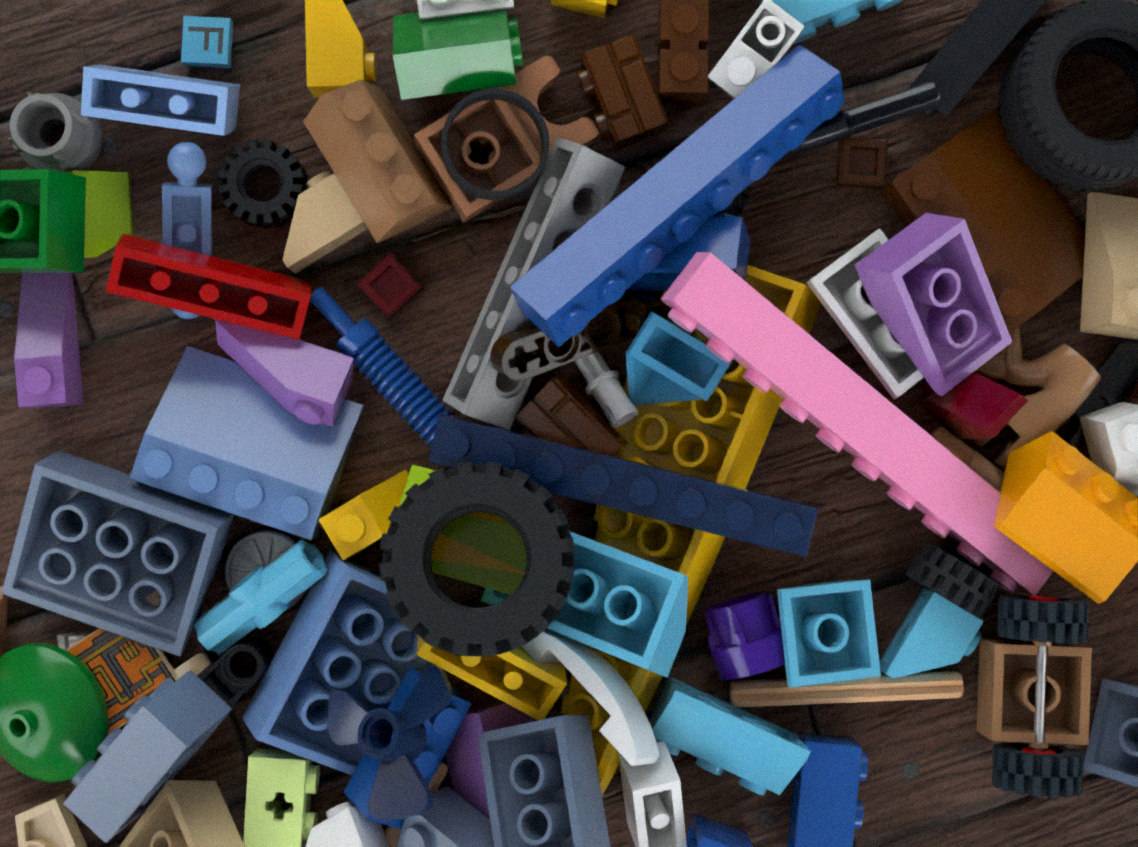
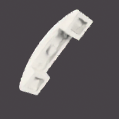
(628, 724)

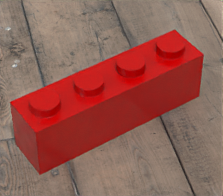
(209, 286)

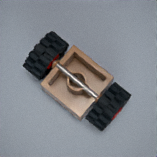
(1036, 693)

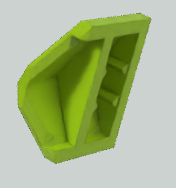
(106, 209)

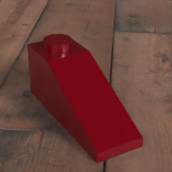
(972, 407)

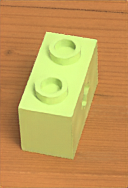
(265, 820)

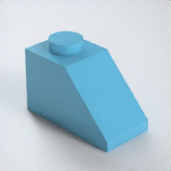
(931, 637)

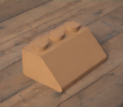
(375, 159)

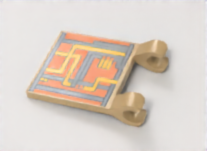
(129, 668)

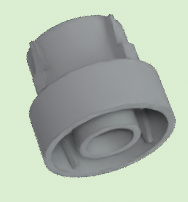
(36, 119)

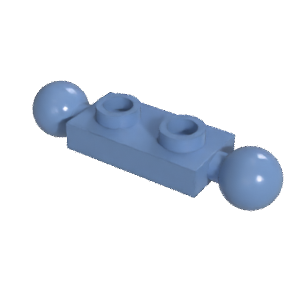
(187, 205)

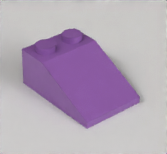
(936, 299)

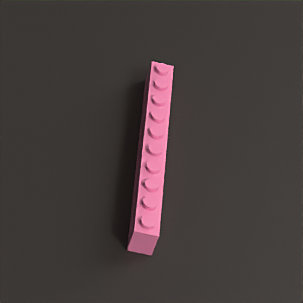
(849, 416)

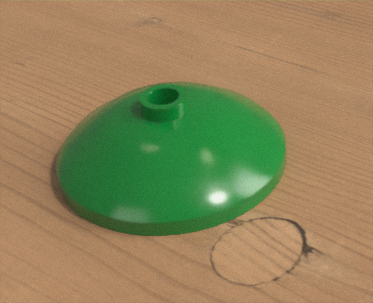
(49, 712)

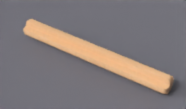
(875, 689)

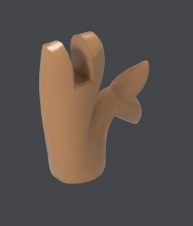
(1065, 385)

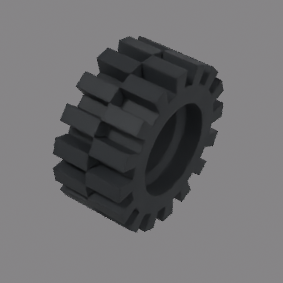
(243, 164)

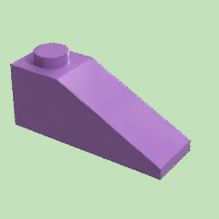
(47, 343)
(294, 372)

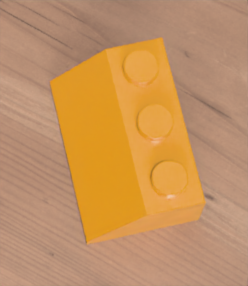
(1069, 515)

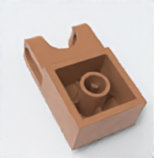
(505, 133)

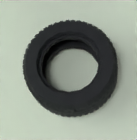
(1031, 105)

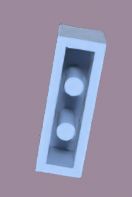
(160, 99)

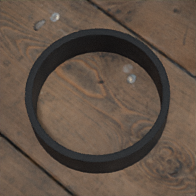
(513, 98)

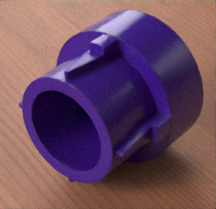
(745, 635)

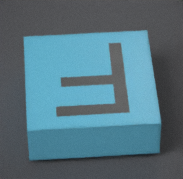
(207, 42)

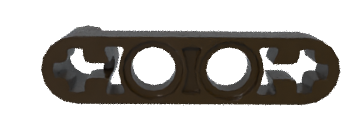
(633, 304)

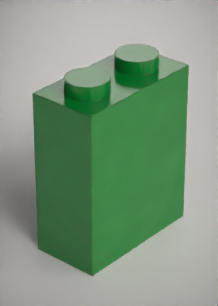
(455, 53)

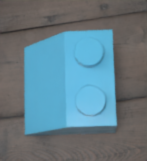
(828, 632)

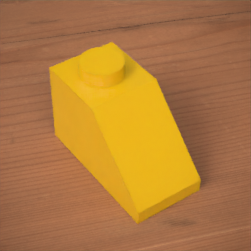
(365, 517)

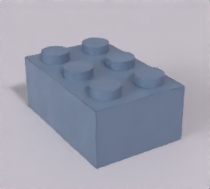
(147, 753)

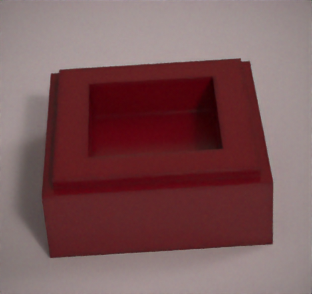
(389, 286)

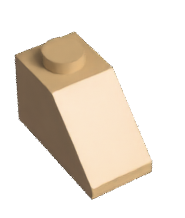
(320, 222)

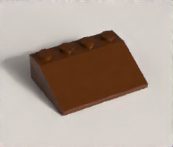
(1014, 216)

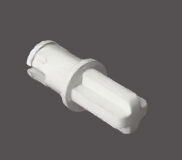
(606, 389)

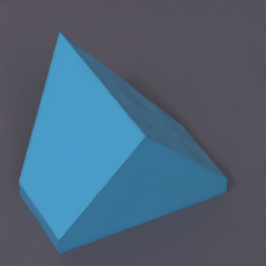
(670, 365)

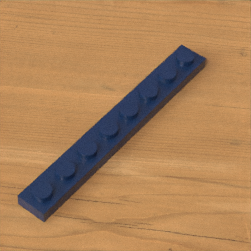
(630, 485)

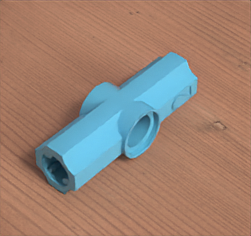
(260, 597)

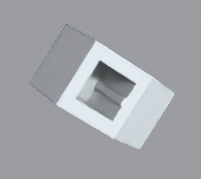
(756, 49)

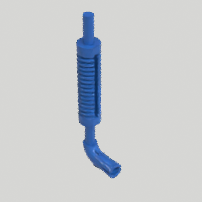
(383, 368)

